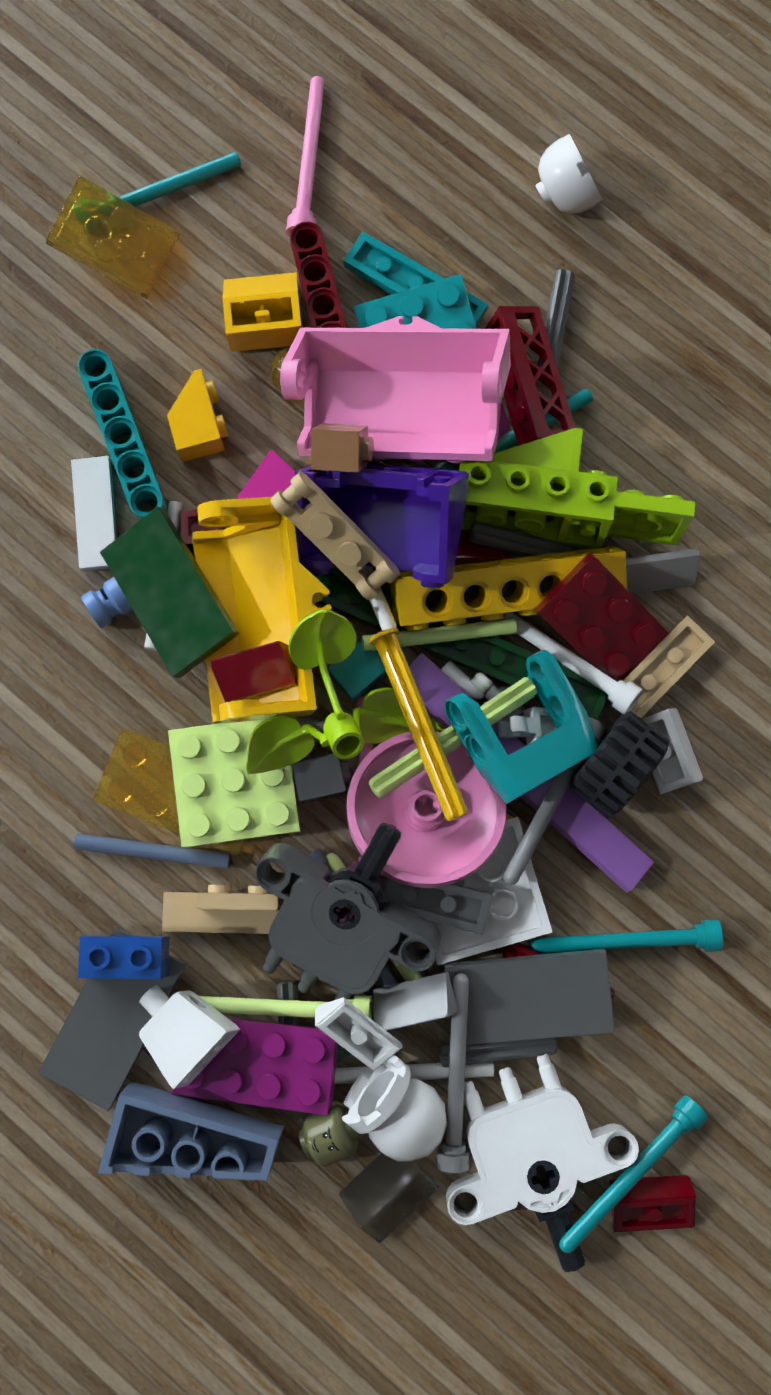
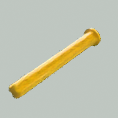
(419, 723)

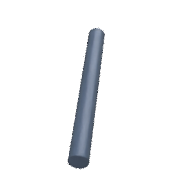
(152, 851)

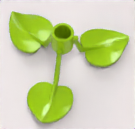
(280, 740)

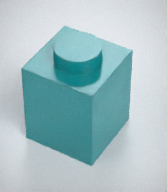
(358, 672)

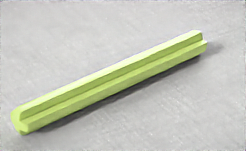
(412, 764)

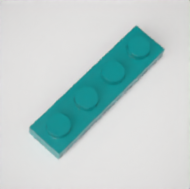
(395, 271)

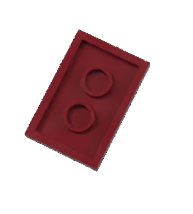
(601, 619)

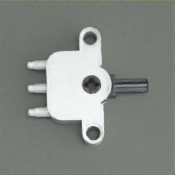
(529, 1132)

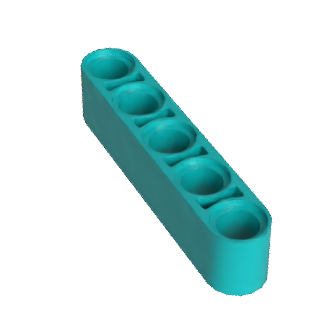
(116, 422)

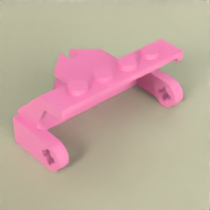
(411, 384)

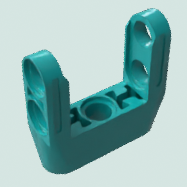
(542, 758)

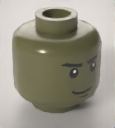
(328, 1137)

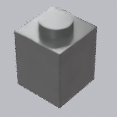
(321, 778)

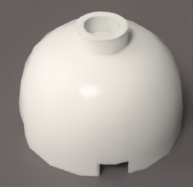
(566, 178)

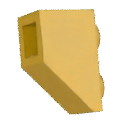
(194, 422)

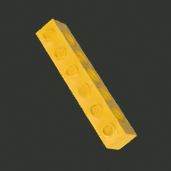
(491, 576)

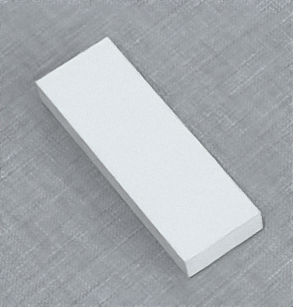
(93, 510)

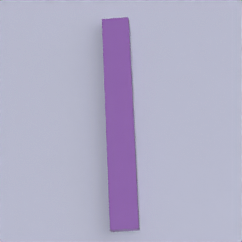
(573, 817)

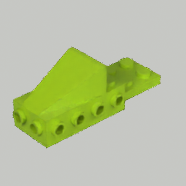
(585, 506)

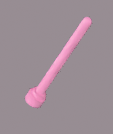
(302, 211)

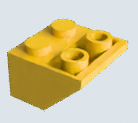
(261, 311)

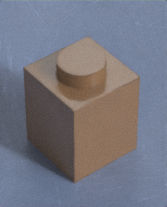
(340, 447)

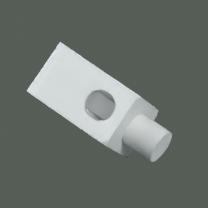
(183, 1033)

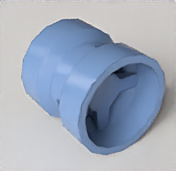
(106, 603)

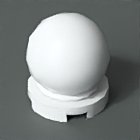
(397, 1111)

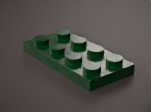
(169, 593)

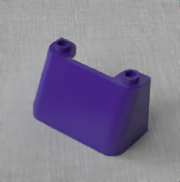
(403, 510)

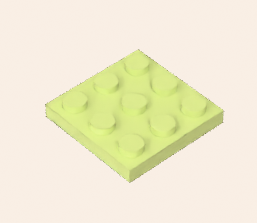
(216, 793)

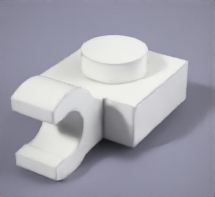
(532, 725)

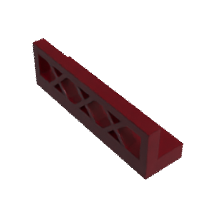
(520, 392)

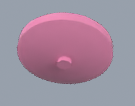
(430, 846)

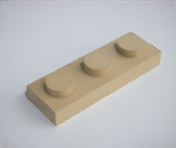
(668, 663)

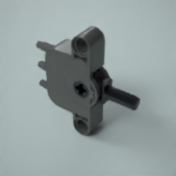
(335, 941)

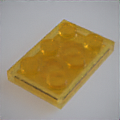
(112, 237)

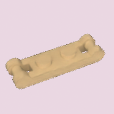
(335, 535)

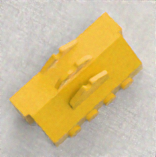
(264, 593)

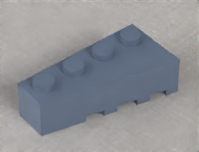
(186, 1138)

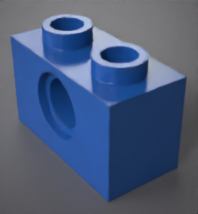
(123, 957)

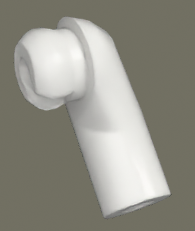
(474, 688)

